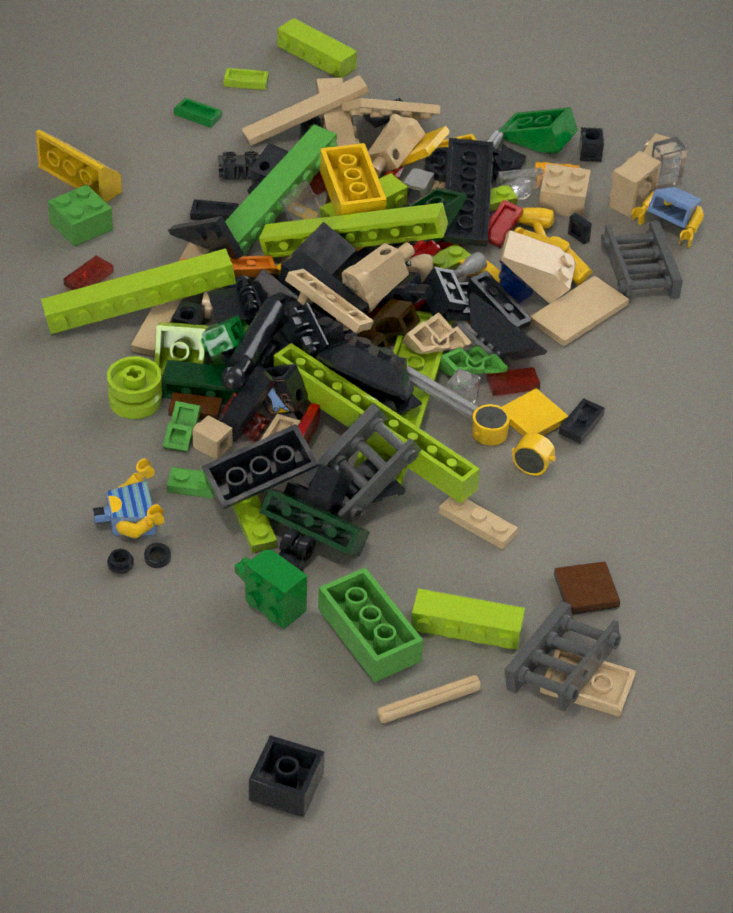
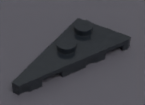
(210, 234)

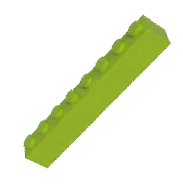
(360, 229)
(138, 291)

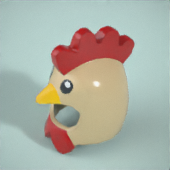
(422, 259)

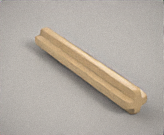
(428, 699)

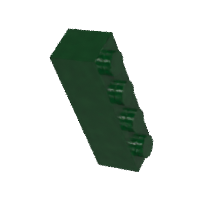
(194, 380)
(314, 522)

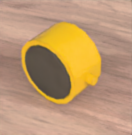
(490, 424)
(533, 454)

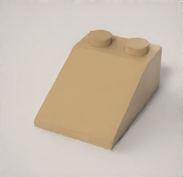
(539, 264)

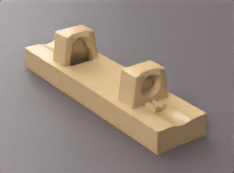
(315, 291)

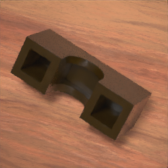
(393, 319)

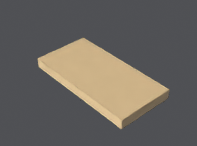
(579, 311)

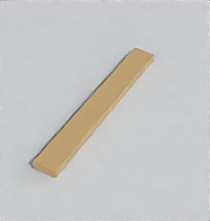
(146, 337)

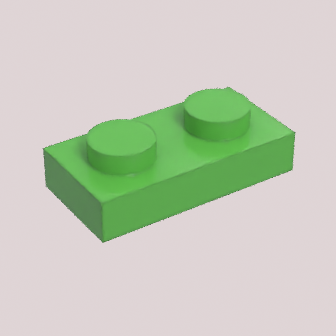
(188, 483)

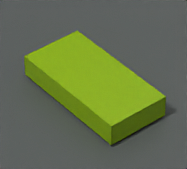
(245, 79)

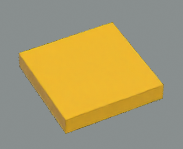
(427, 145)
(534, 414)

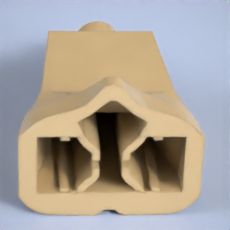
(395, 143)
(378, 273)

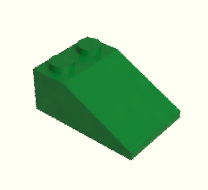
(541, 129)

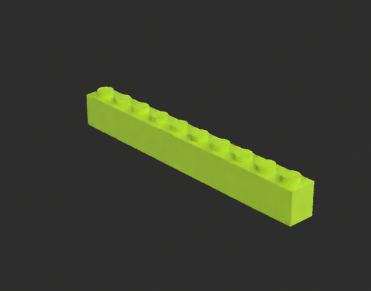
(348, 402)

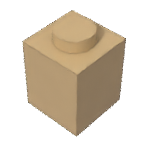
(212, 437)

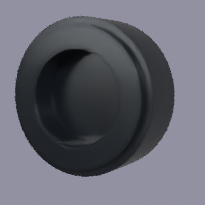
(157, 555)

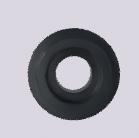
(120, 561)

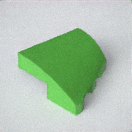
(473, 361)

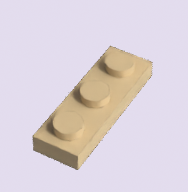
(479, 521)

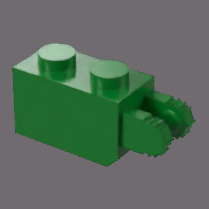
(223, 336)

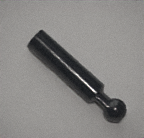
(252, 343)

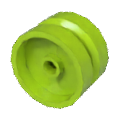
(134, 387)

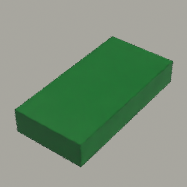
(197, 112)

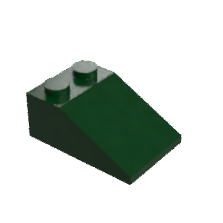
(451, 200)

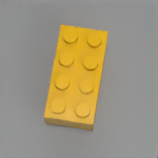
(351, 179)

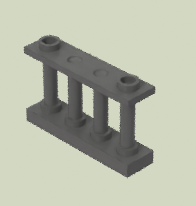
(659, 250)
(355, 440)
(548, 637)

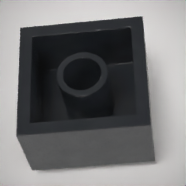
(286, 776)

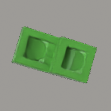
(179, 431)

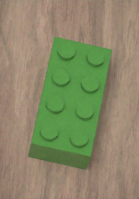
(370, 624)

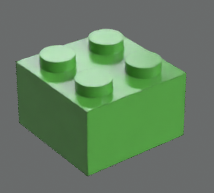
(80, 215)

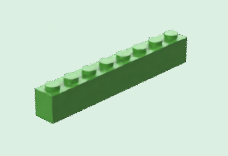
(264, 202)

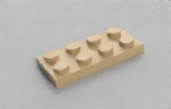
(380, 108)

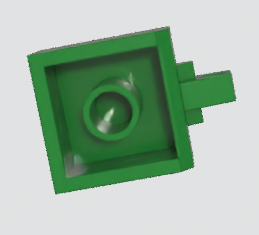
(274, 587)

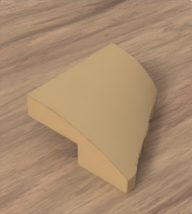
(435, 336)

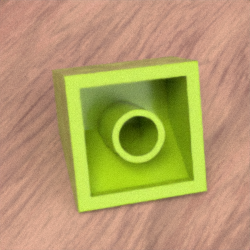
(179, 343)

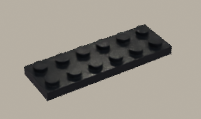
(469, 173)

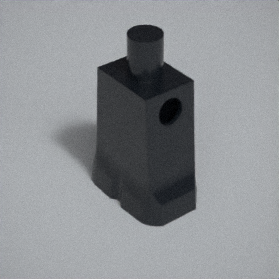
(409, 290)

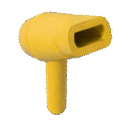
(537, 218)

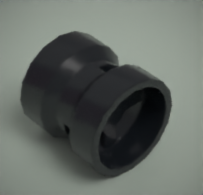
(297, 544)

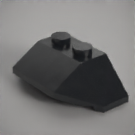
(501, 332)
(370, 365)

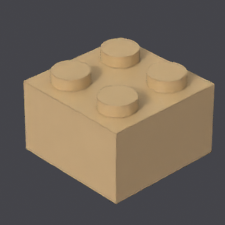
(633, 182)
(564, 189)

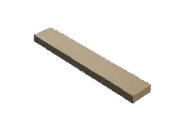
(305, 110)

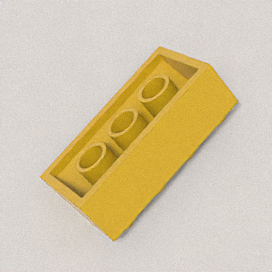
(76, 167)

